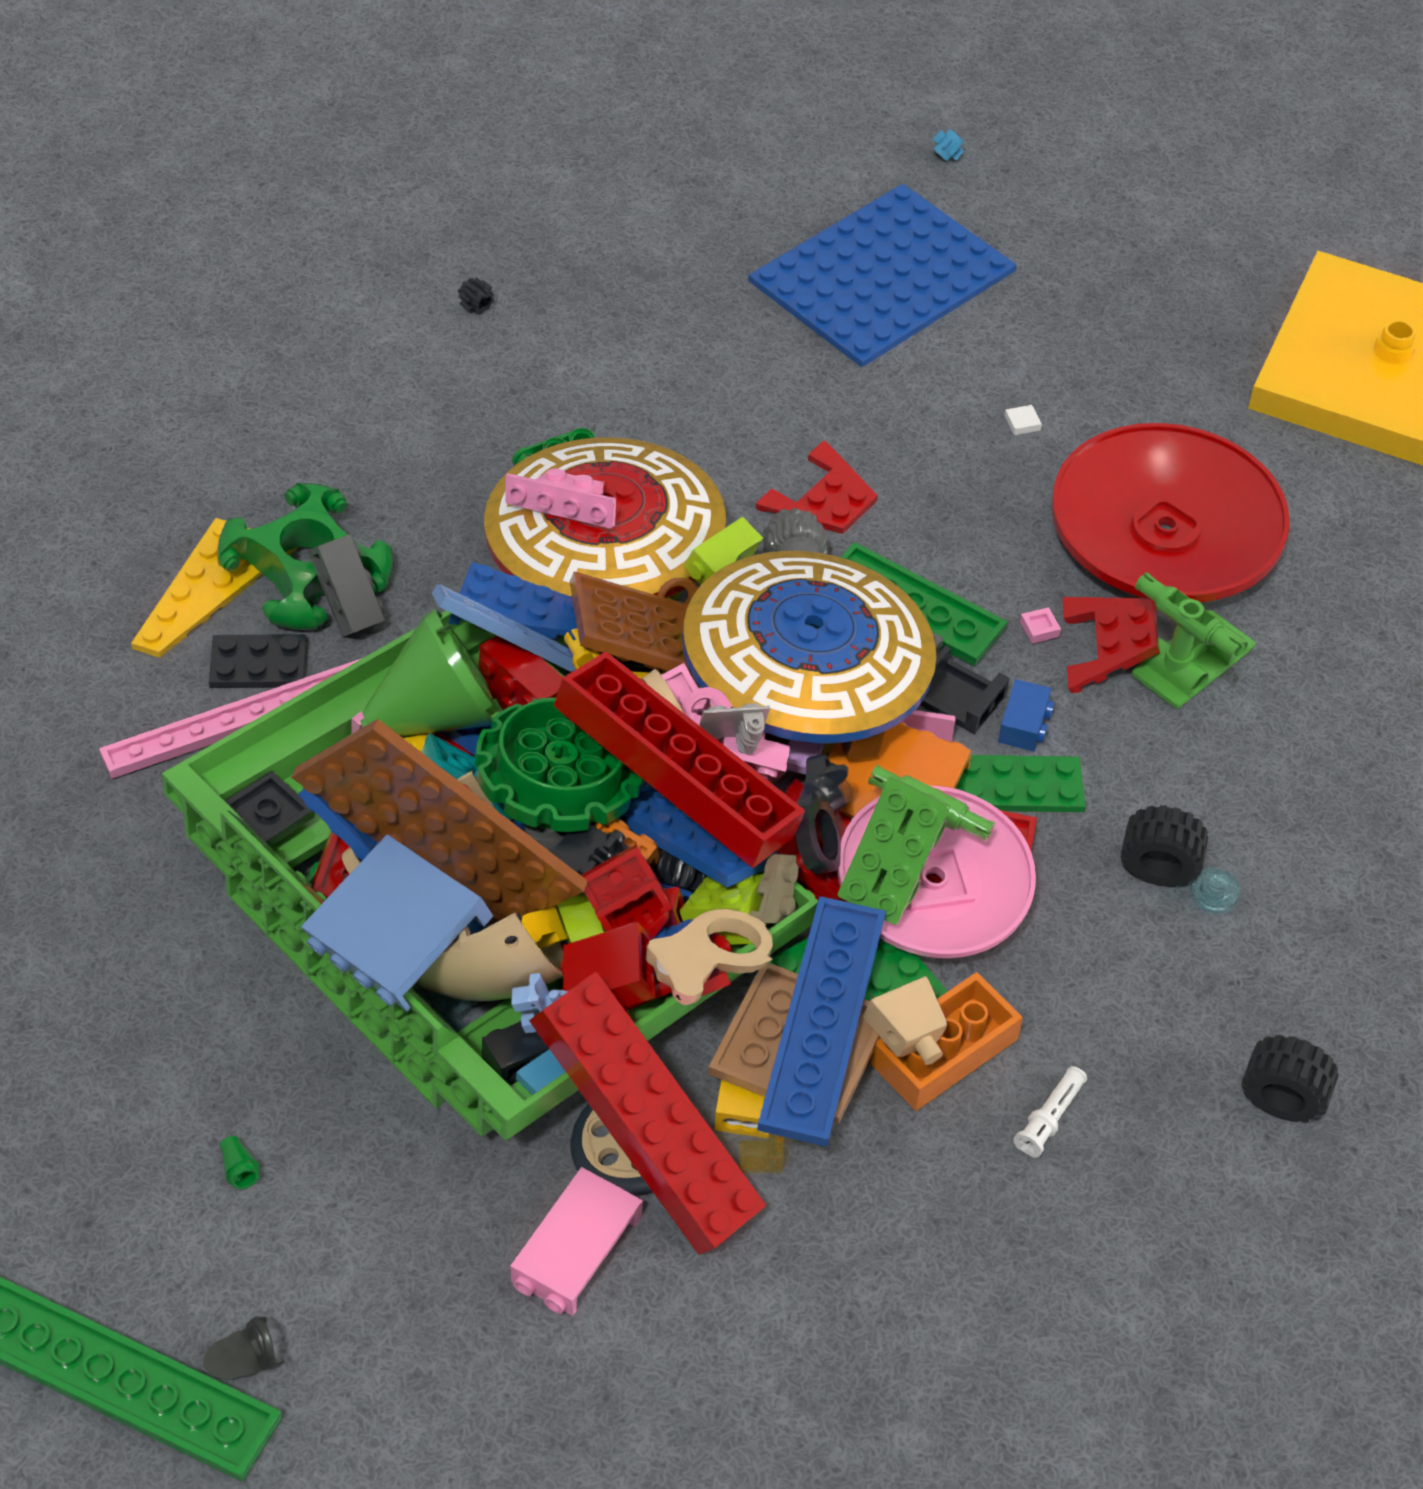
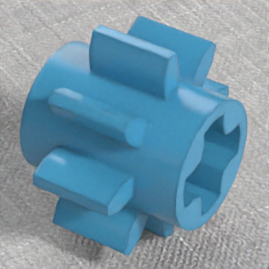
(948, 144)

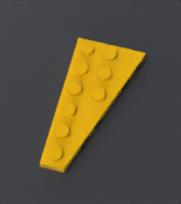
(194, 595)

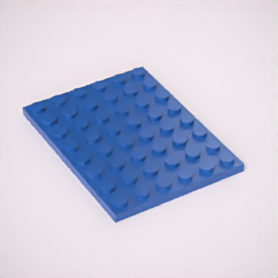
(882, 274)

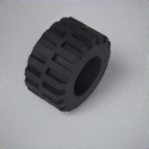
(1164, 846)
(1290, 1078)

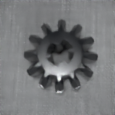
(678, 873)

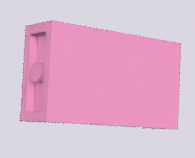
(574, 1240)

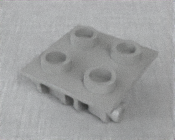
(743, 723)

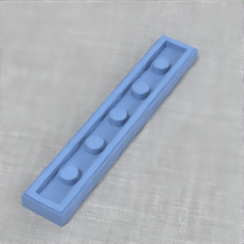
(503, 627)

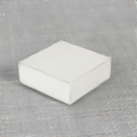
(1023, 420)

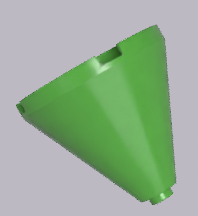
(432, 685)

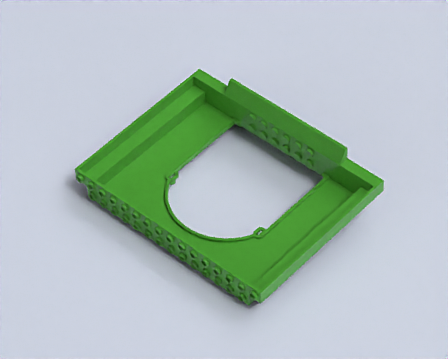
(280, 900)

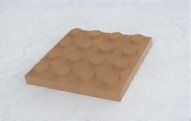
(756, 1031)

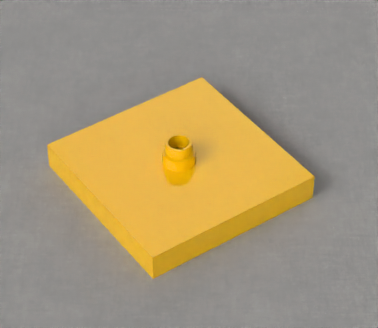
(1350, 358)

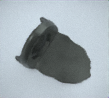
(242, 1352)

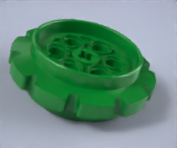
(551, 770)

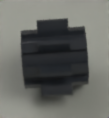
(476, 295)

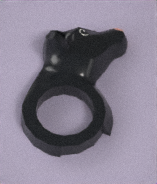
(822, 799)

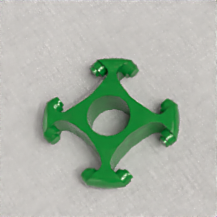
(297, 580)

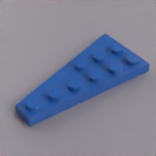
(519, 600)

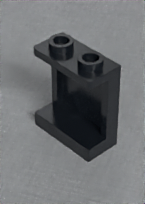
(963, 693)

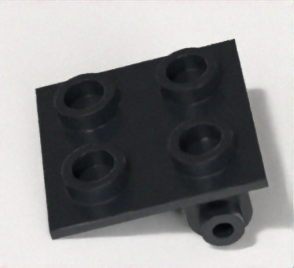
(589, 848)

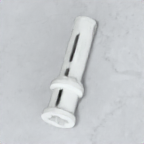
(1044, 1121)

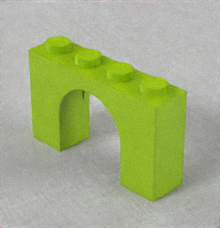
(725, 547)

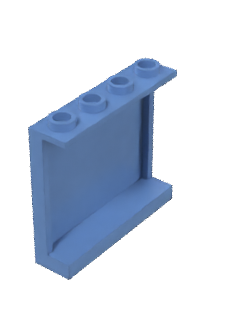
(392, 919)

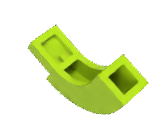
(578, 918)

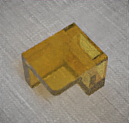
(762, 1155)

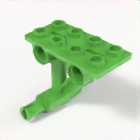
(1198, 651)
(899, 840)

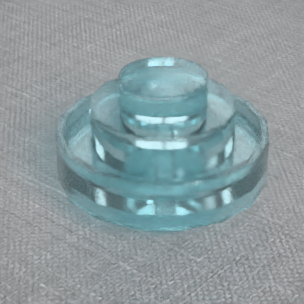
(1215, 890)

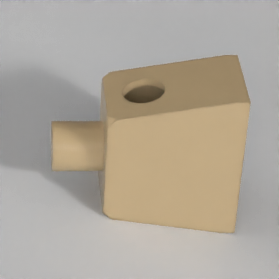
(909, 1020)

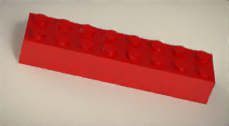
(679, 758)
(648, 1113)

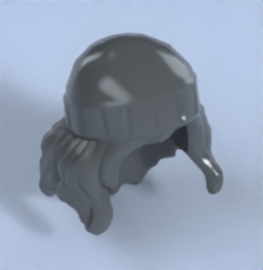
(794, 532)

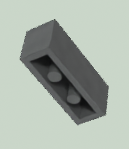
(346, 585)

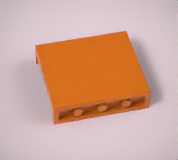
(903, 753)

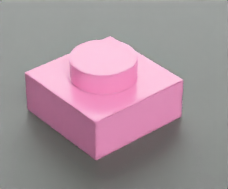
(1040, 625)

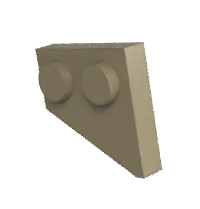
(777, 888)

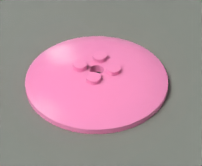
(982, 888)

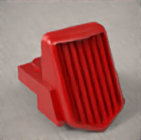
(627, 893)

